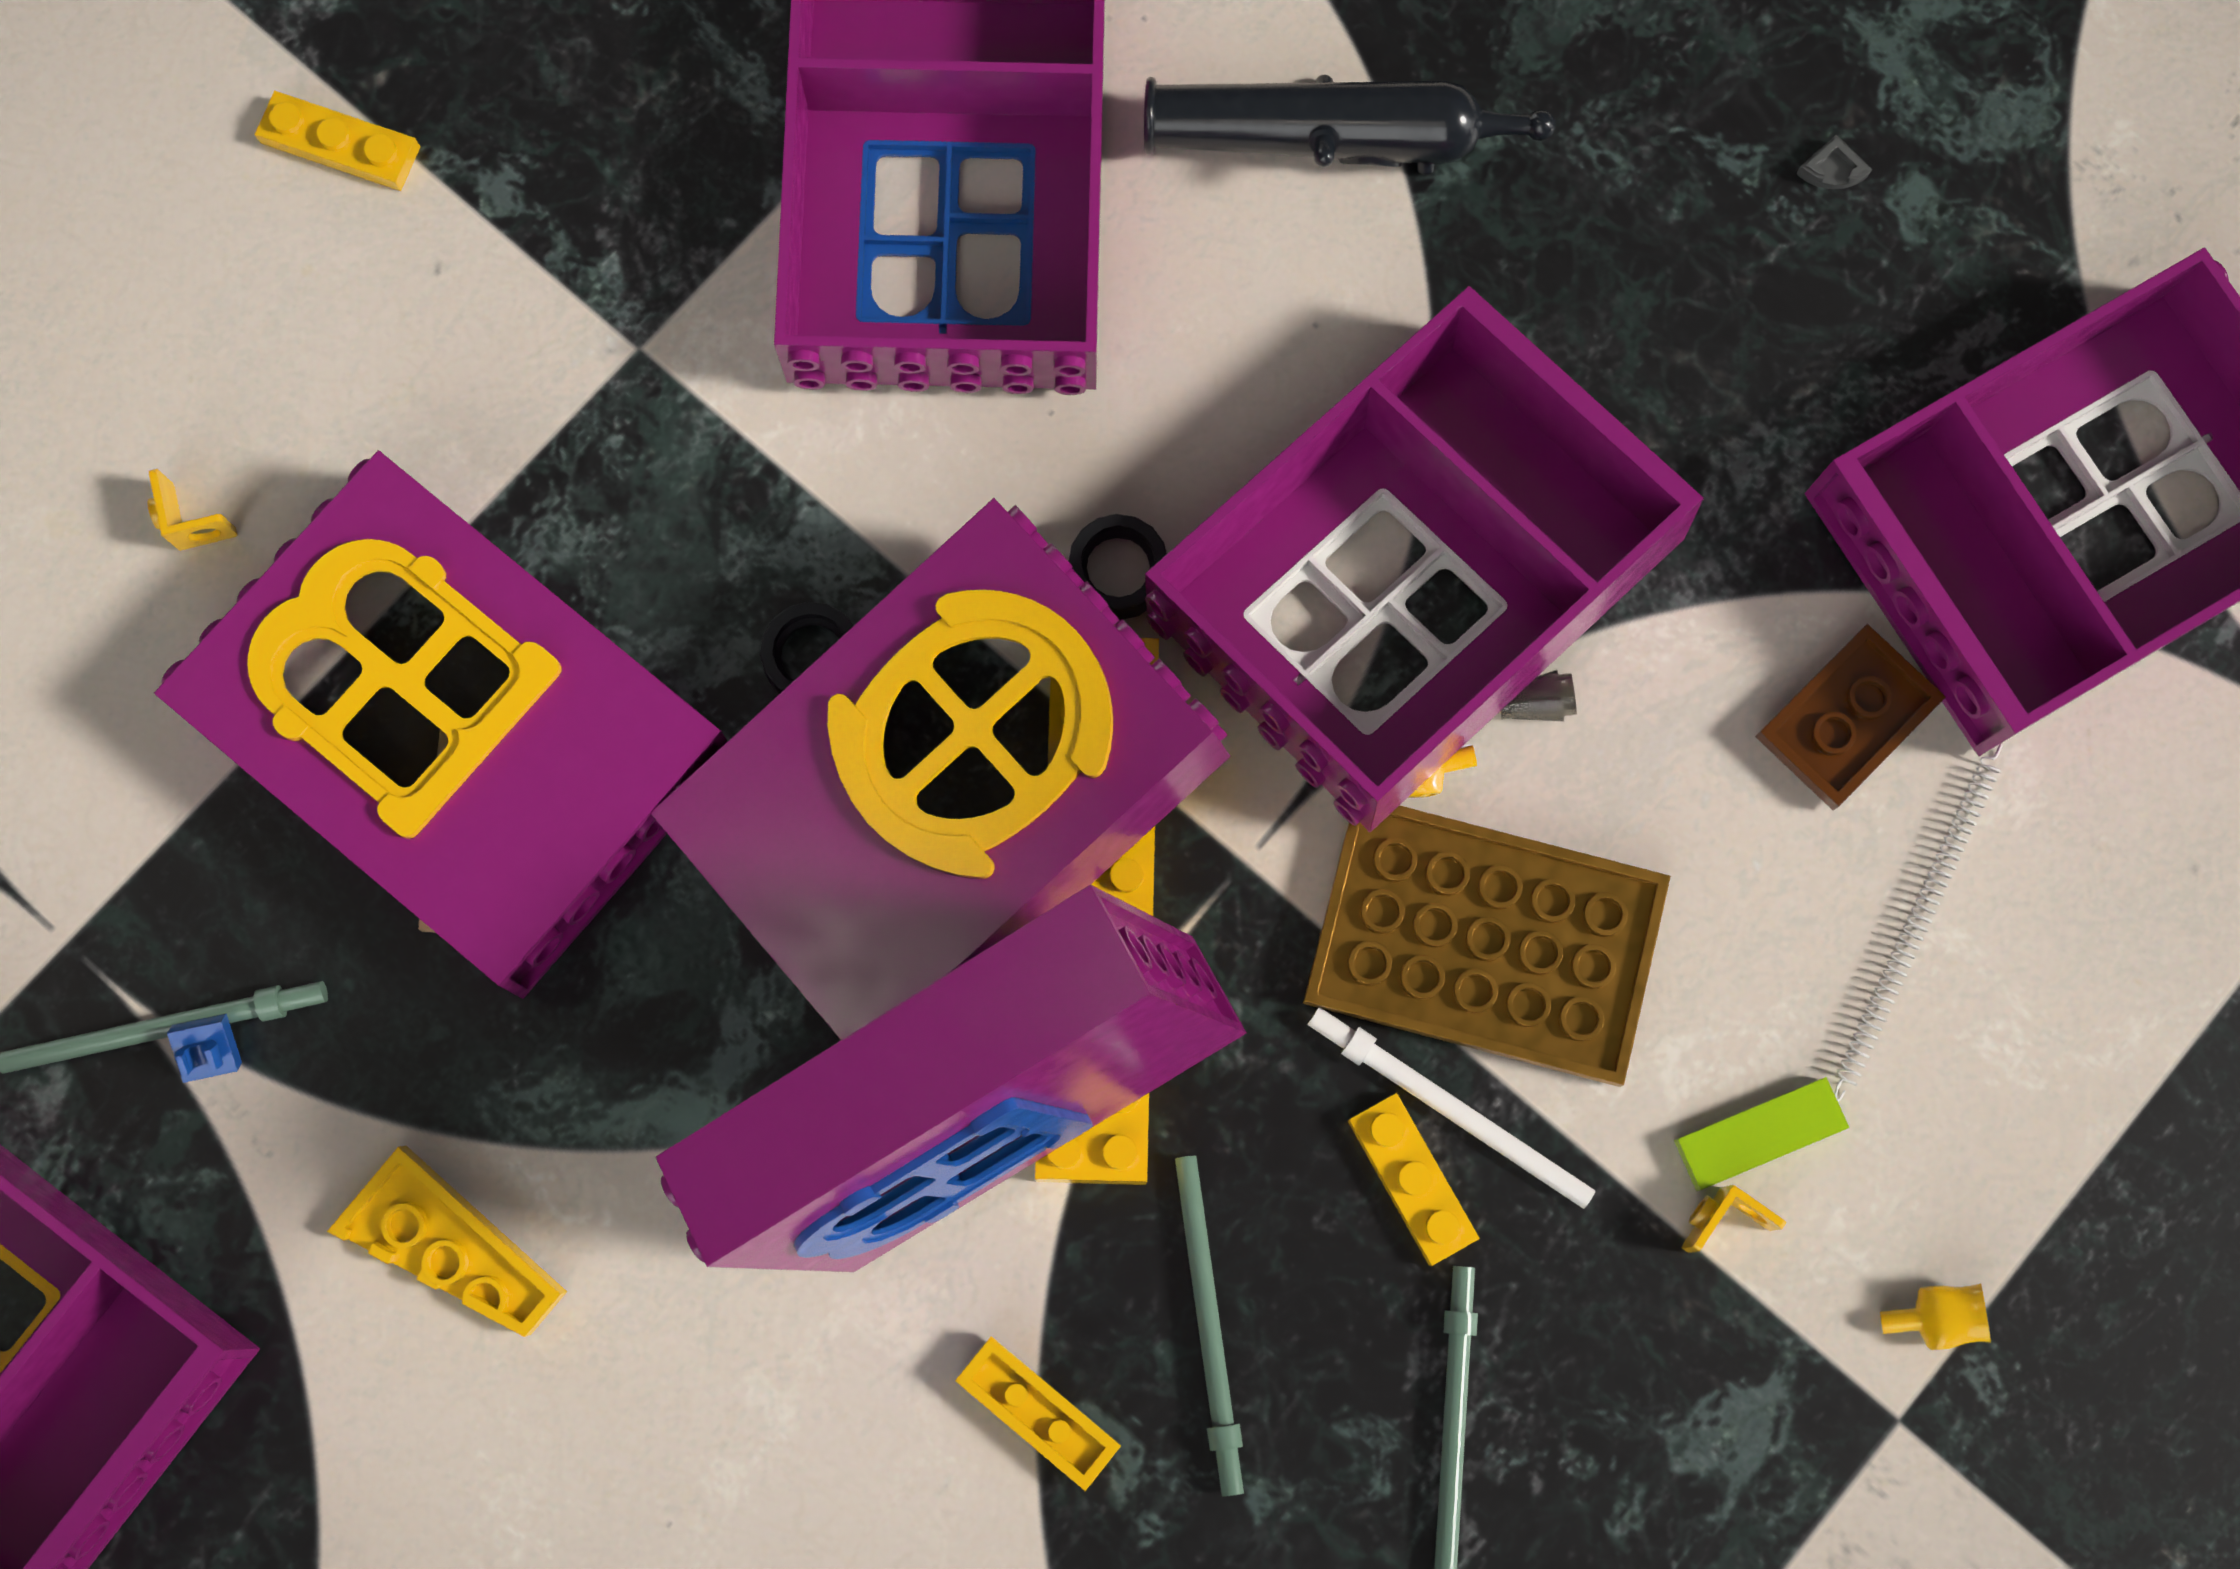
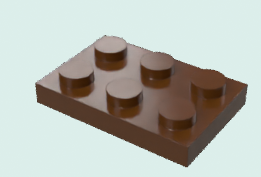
(1850, 717)

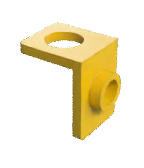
(166, 516)
(1710, 1212)

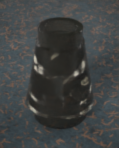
(1544, 699)

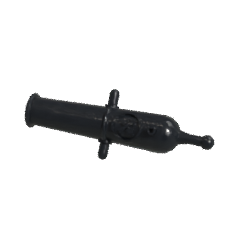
(1331, 120)

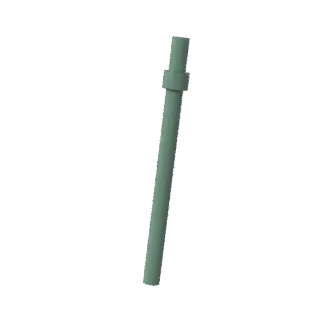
(266, 1004)
(1460, 1325)
(1223, 1435)

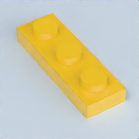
(337, 140)
(1413, 1179)
(1038, 1413)

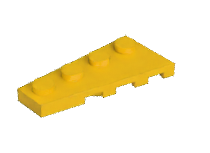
(433, 1232)

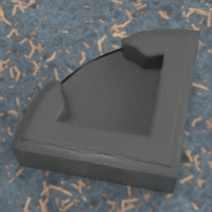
(1834, 166)

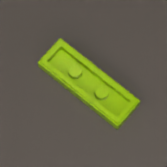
(1761, 1134)

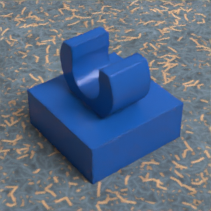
(204, 1048)

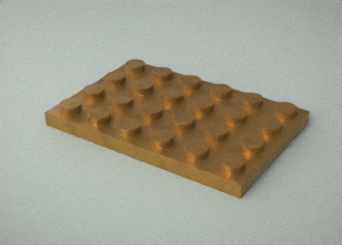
(1490, 942)

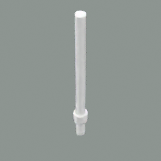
(1360, 1048)

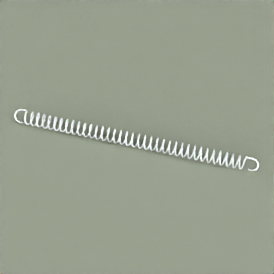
(1950, 866)

